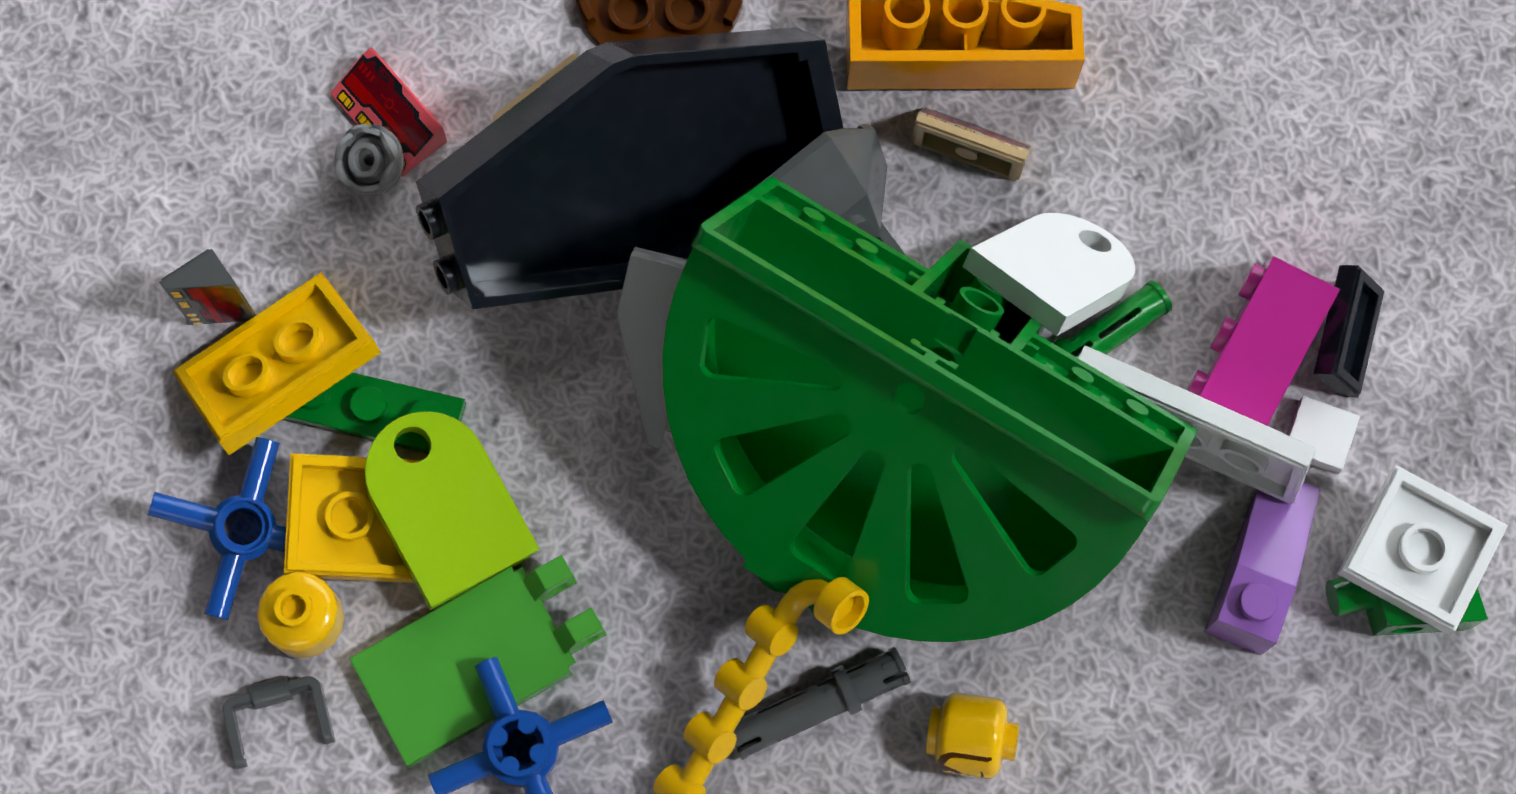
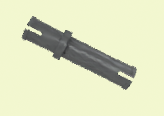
(820, 702)

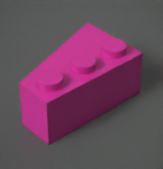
(1266, 339)

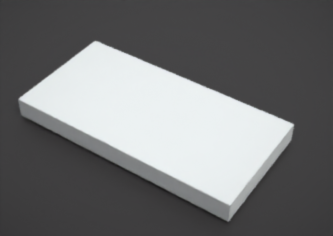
(1224, 437)

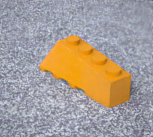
(963, 44)

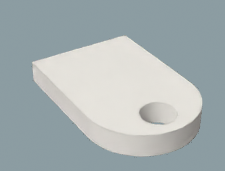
(1054, 268)

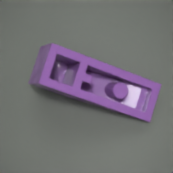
(1263, 571)

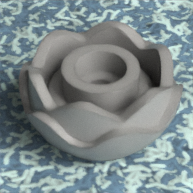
(353, 156)

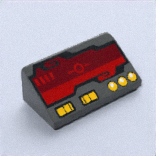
(206, 292)

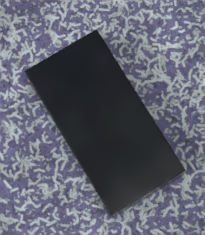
(1349, 332)

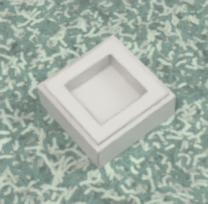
(1326, 429)

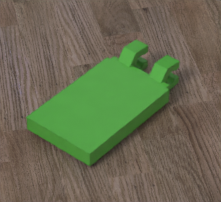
(427, 673)

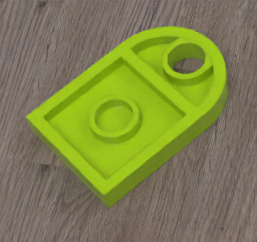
(446, 511)

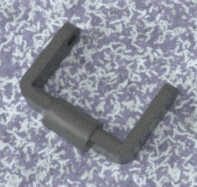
(269, 694)

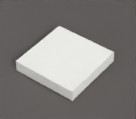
(1422, 550)

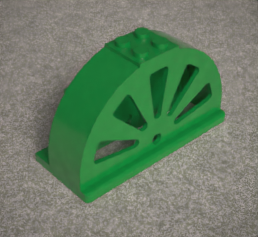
(899, 426)

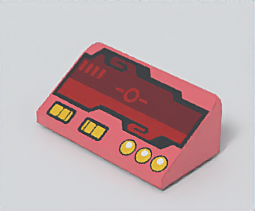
(377, 96)

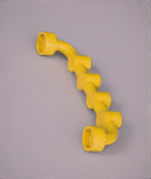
(837, 606)

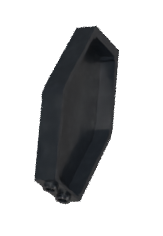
(619, 157)

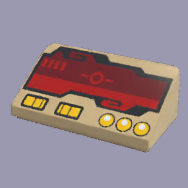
(970, 143)

